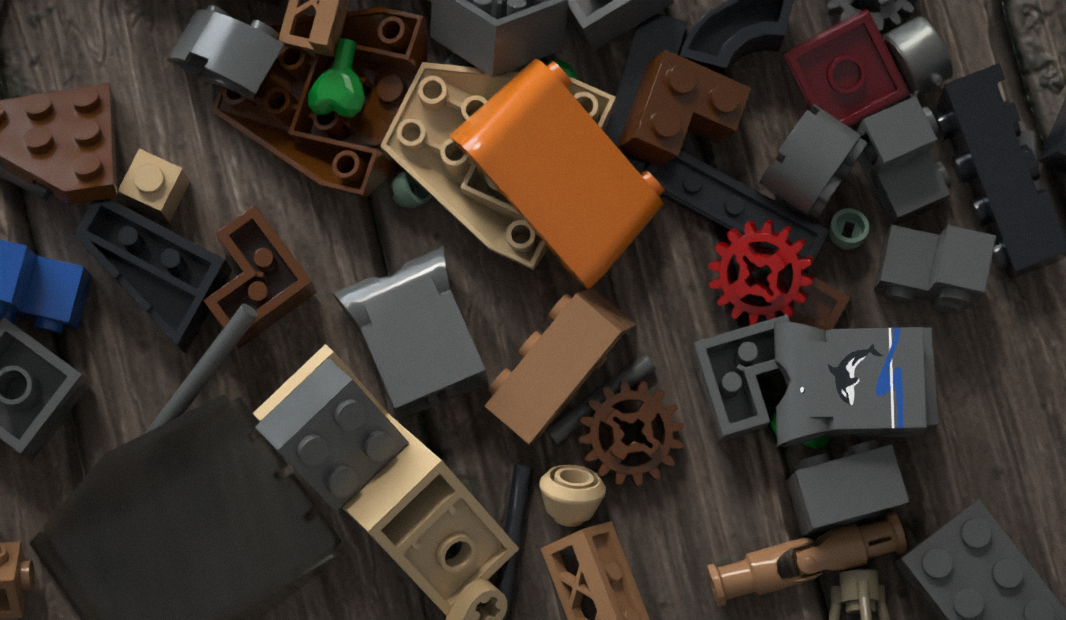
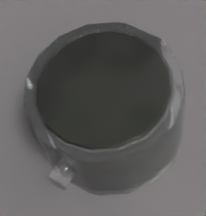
(919, 56)

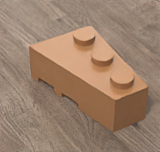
(557, 362)

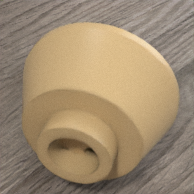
(571, 494)

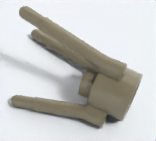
(861, 595)

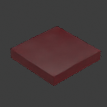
(847, 70)

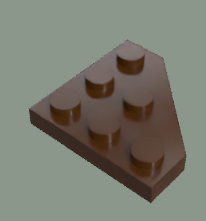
(62, 142)

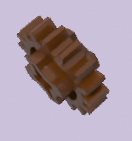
(643, 415)

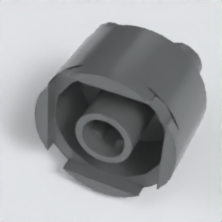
(813, 161)

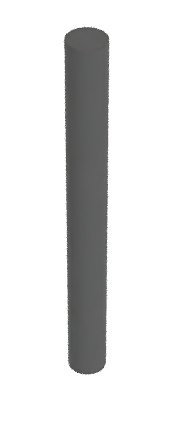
(207, 365)

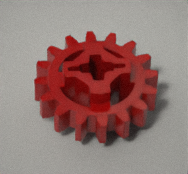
(748, 257)

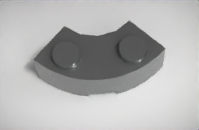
(226, 51)

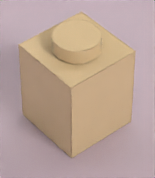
(154, 185)

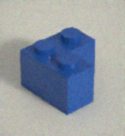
(41, 289)

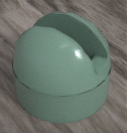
(403, 195)
(859, 231)

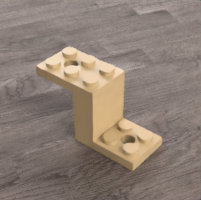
(418, 509)

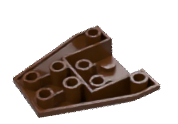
(332, 148)

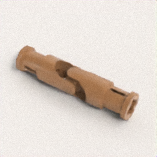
(835, 550)

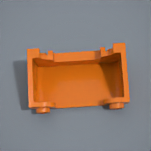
(560, 171)

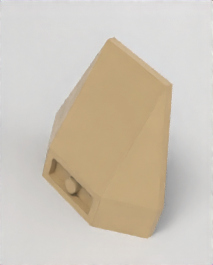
(420, 144)

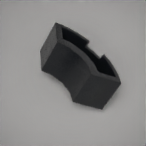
(735, 31)

